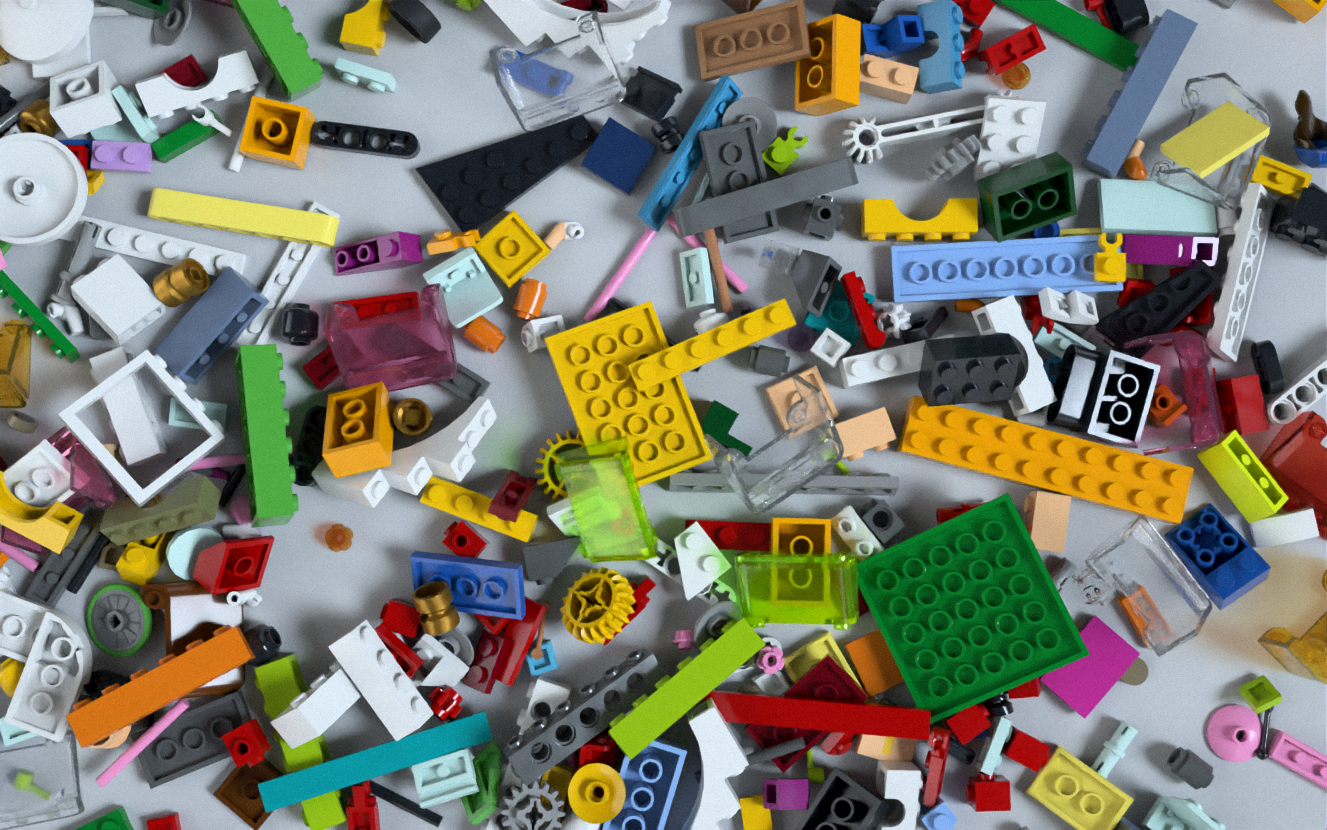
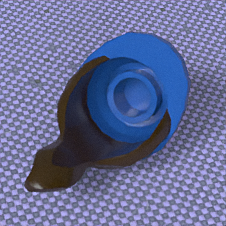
(1309, 134)

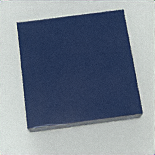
(618, 156)

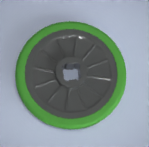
(116, 604)

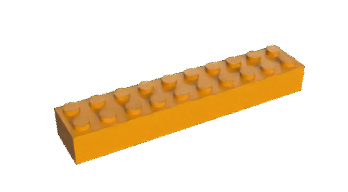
(1045, 460)

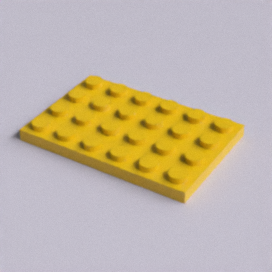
(606, 403)

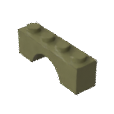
(188, 505)

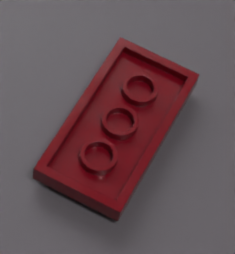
(822, 681)

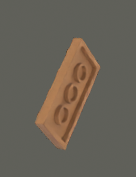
(753, 40)

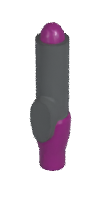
(216, 472)

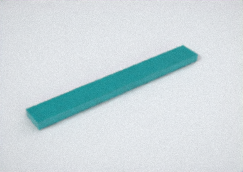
(375, 761)

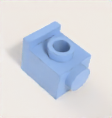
(938, 817)

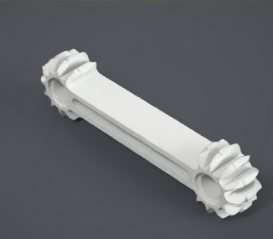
(927, 128)

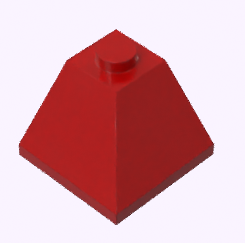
(233, 564)

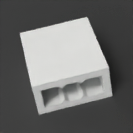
(117, 299)

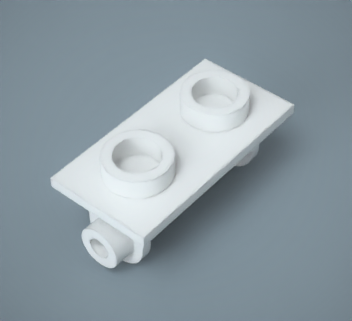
(856, 533)

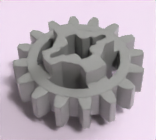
(952, 158)
(521, 809)

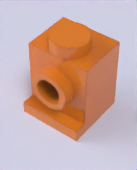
(1173, 407)

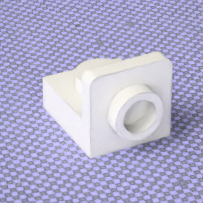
(537, 330)

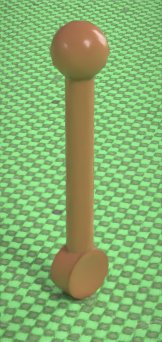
(537, 653)

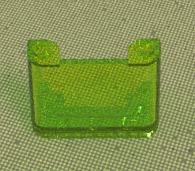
(607, 502)
(798, 588)

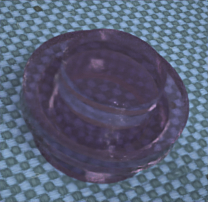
(801, 337)

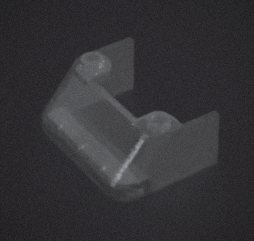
(789, 459)

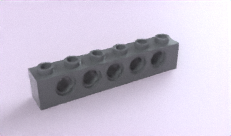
(579, 731)

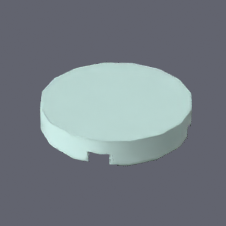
(185, 547)

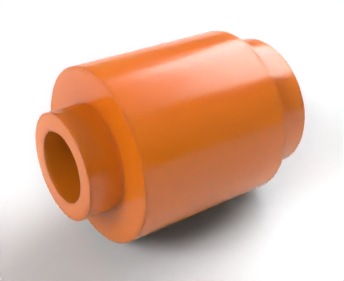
(530, 299)
(484, 334)

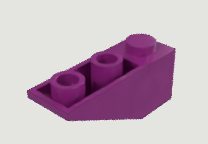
(1170, 249)
(378, 254)

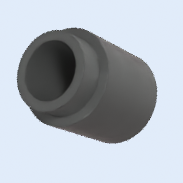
(768, 360)
(1190, 768)

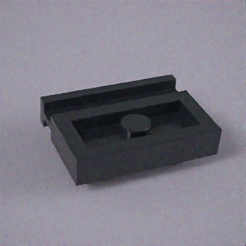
(650, 94)

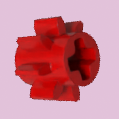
(445, 703)

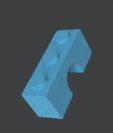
(944, 69)

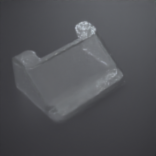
(561, 78)
(1231, 180)

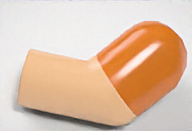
(1133, 164)

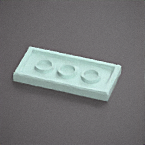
(1152, 210)

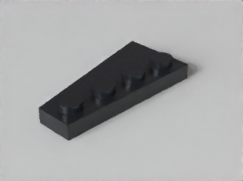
(1160, 307)

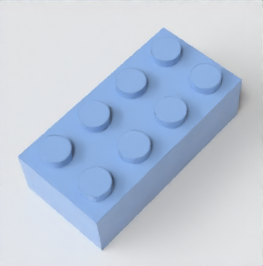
(649, 786)

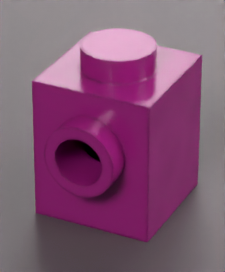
(785, 793)

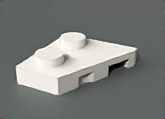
(698, 559)

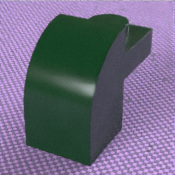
(718, 424)

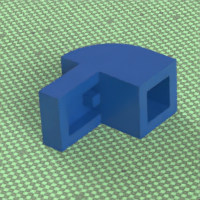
(892, 38)

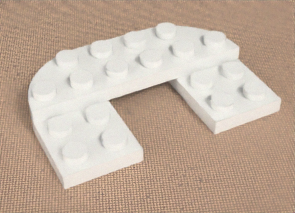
(55, 666)

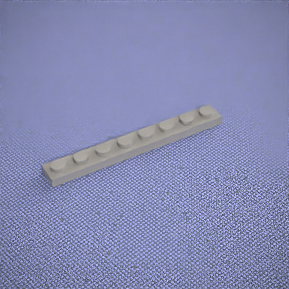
(825, 484)

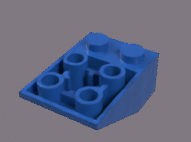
(1217, 556)

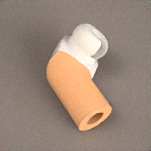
(564, 231)

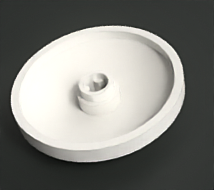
(43, 28)
(39, 189)

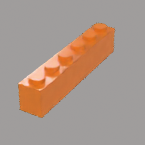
(159, 687)

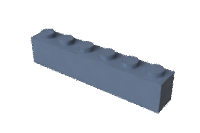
(1139, 93)

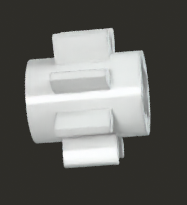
(893, 320)

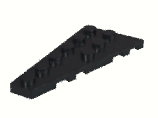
(491, 178)

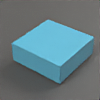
(546, 663)

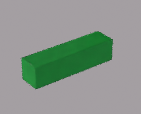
(184, 139)

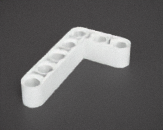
(1309, 387)

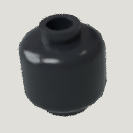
(300, 325)
(263, 642)

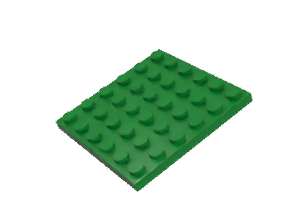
(969, 609)

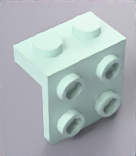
(135, 124)
(465, 287)
(1179, 815)

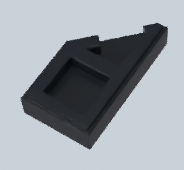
(923, 327)

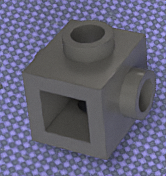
(815, 224)

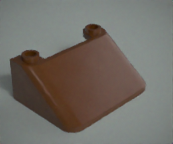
(192, 616)

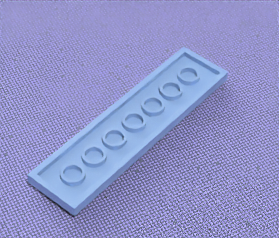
(996, 269)

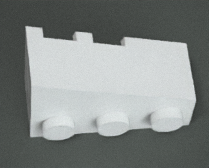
(317, 708)

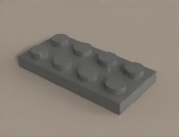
(732, 164)
(193, 739)

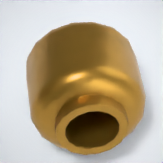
(37, 119)

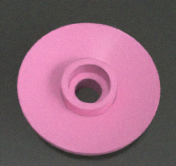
(1223, 728)

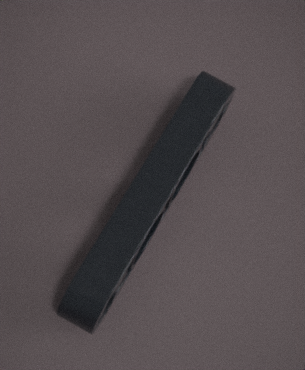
(366, 136)

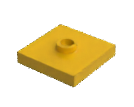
(512, 249)

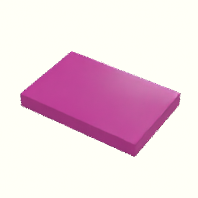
(1090, 678)

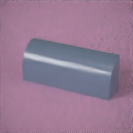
(211, 326)

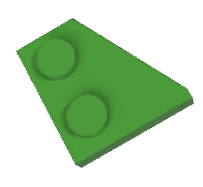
(487, 771)

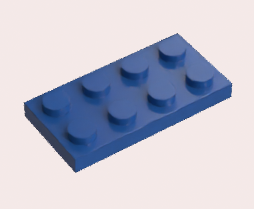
(475, 583)

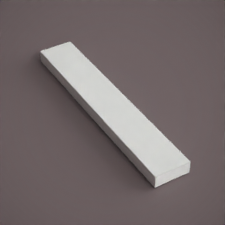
(282, 286)

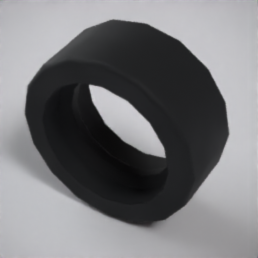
(415, 18)

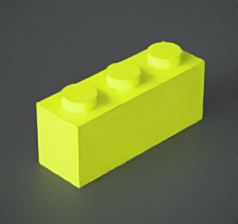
(1243, 477)

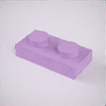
(121, 157)

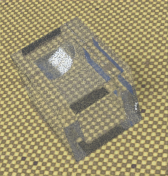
(779, 257)

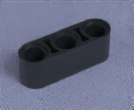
(1127, 15)
(1074, 387)
(303, 456)

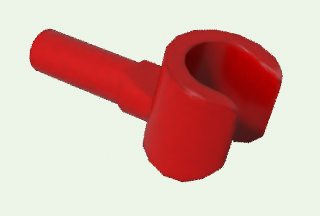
(1098, 6)

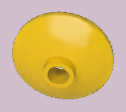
(583, 797)

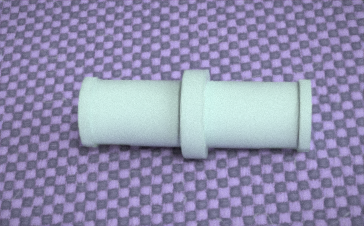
(1114, 749)

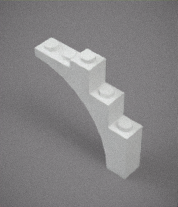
(538, 18)
(442, 454)
(719, 759)

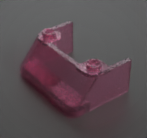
(1198, 386)

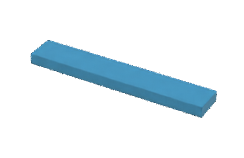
(687, 156)

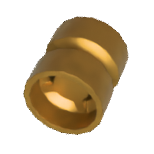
(181, 282)
(413, 417)
(434, 603)

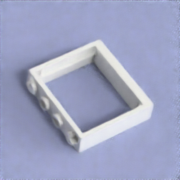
(108, 462)

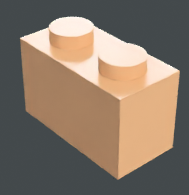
(887, 79)
(865, 432)
(1047, 519)

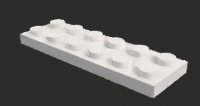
(1242, 272)

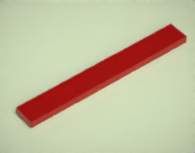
(822, 714)

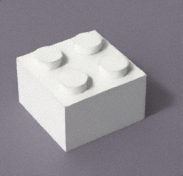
(84, 99)

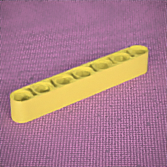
(243, 217)

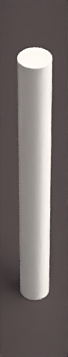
(261, 91)

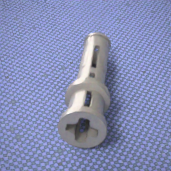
(77, 264)

